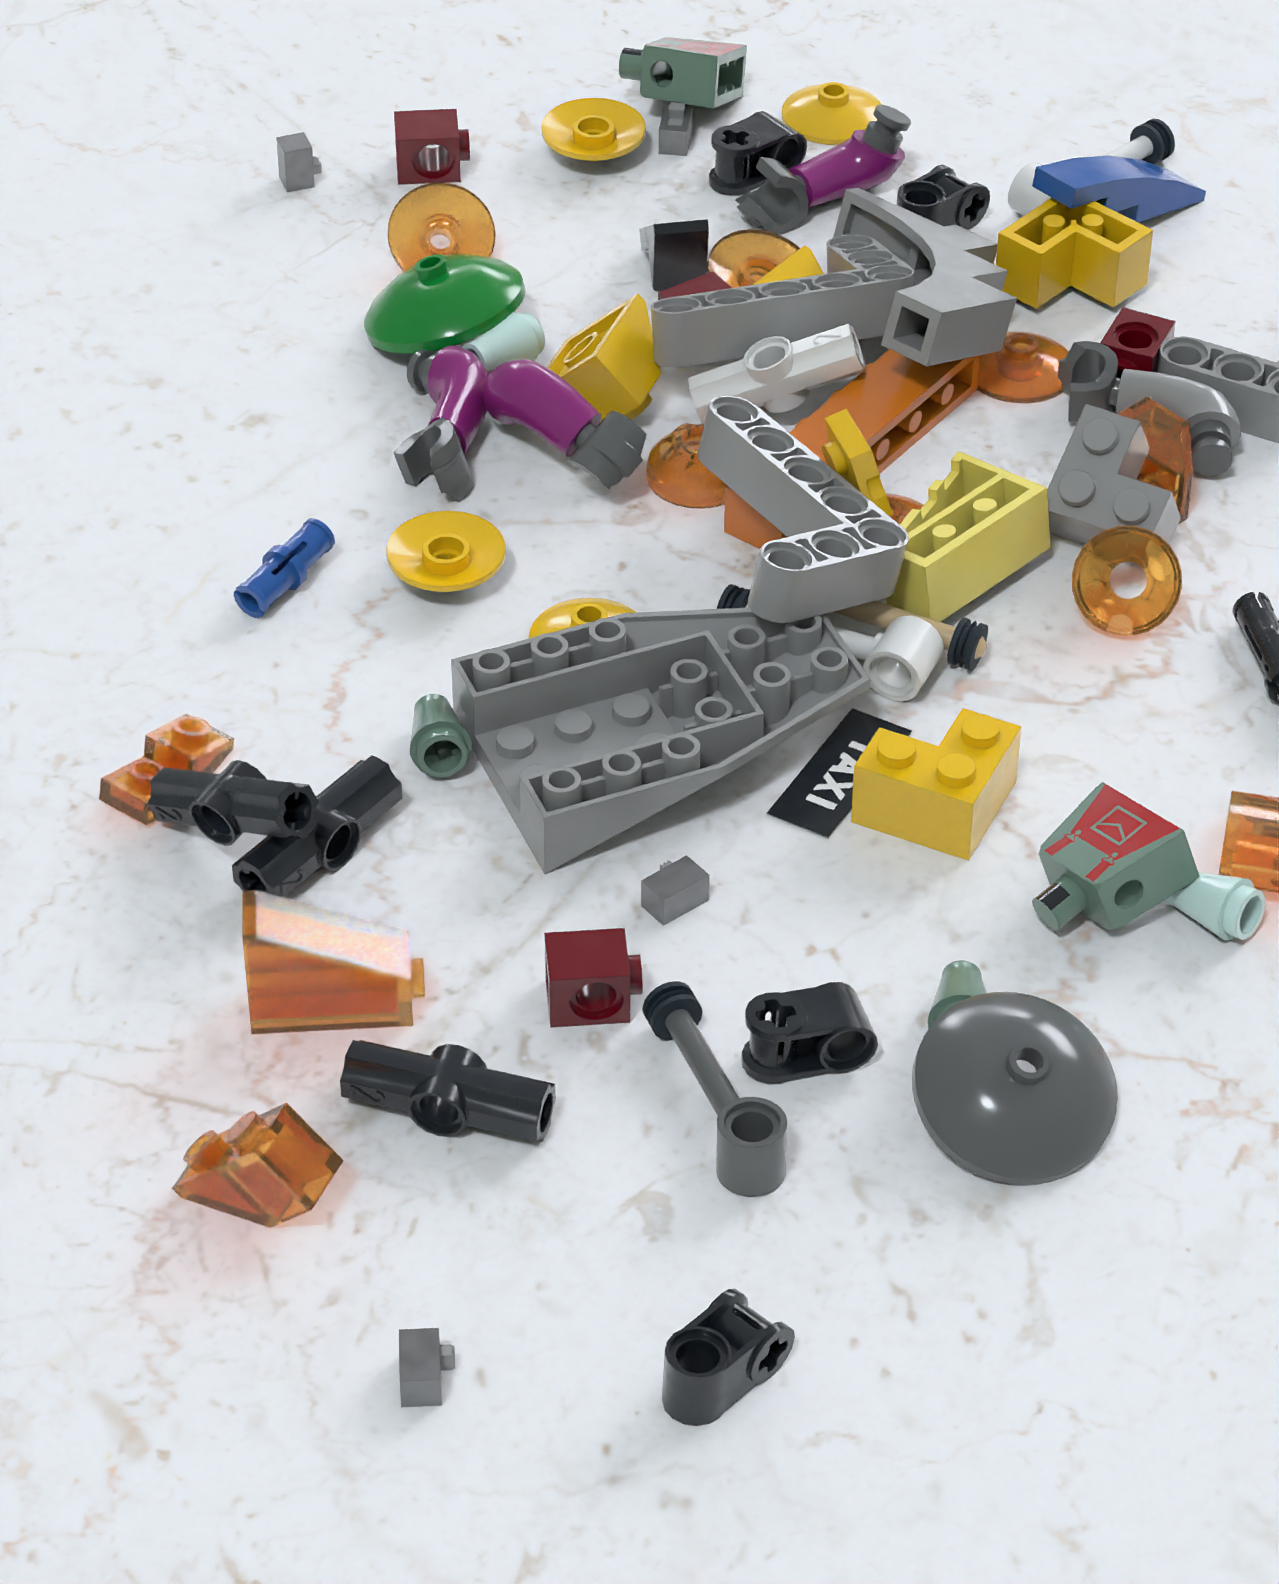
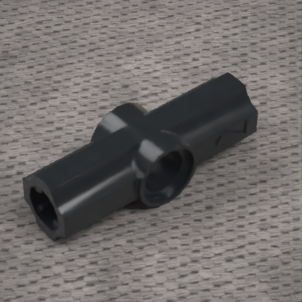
(233, 803)
(341, 816)
(448, 1090)

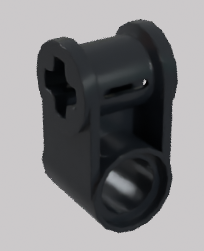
(742, 145)
(945, 198)
(812, 1030)
(720, 1359)

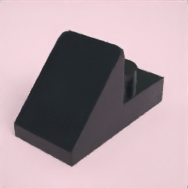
(676, 251)

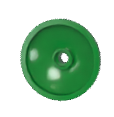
(443, 302)

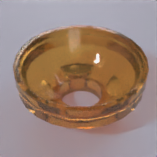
(678, 474)
(1093, 587)

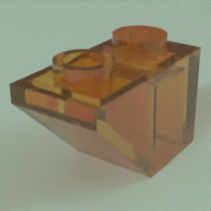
(1170, 452)
(259, 1168)

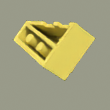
(969, 537)

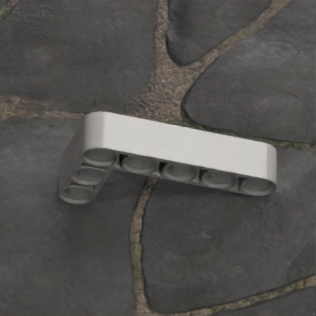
(729, 321)
(1243, 379)
(837, 539)

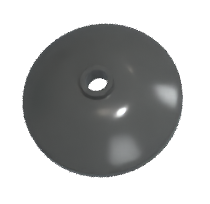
(995, 1114)

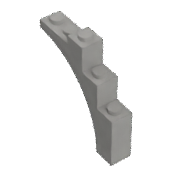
(957, 291)

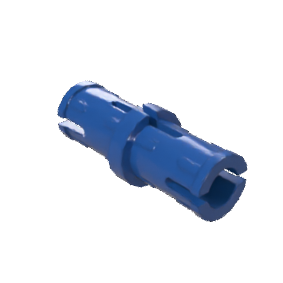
(284, 567)

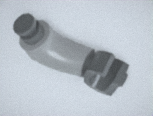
(1091, 378)

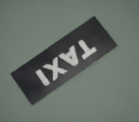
(824, 787)

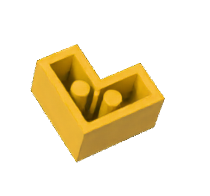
(1074, 248)
(940, 792)

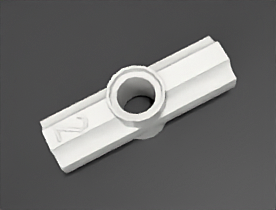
(781, 372)

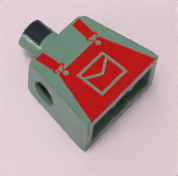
(687, 70)
(1111, 862)

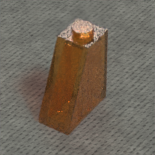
(324, 968)

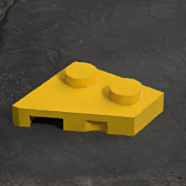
(853, 458)

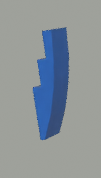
(1118, 183)

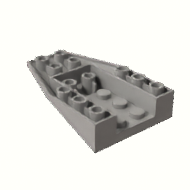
(639, 713)

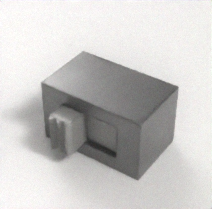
(675, 129)
(296, 162)
(674, 889)
(421, 1366)

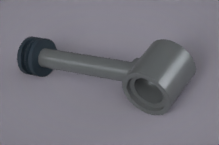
(749, 1129)

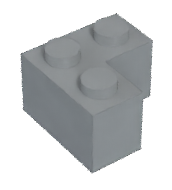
(1098, 481)

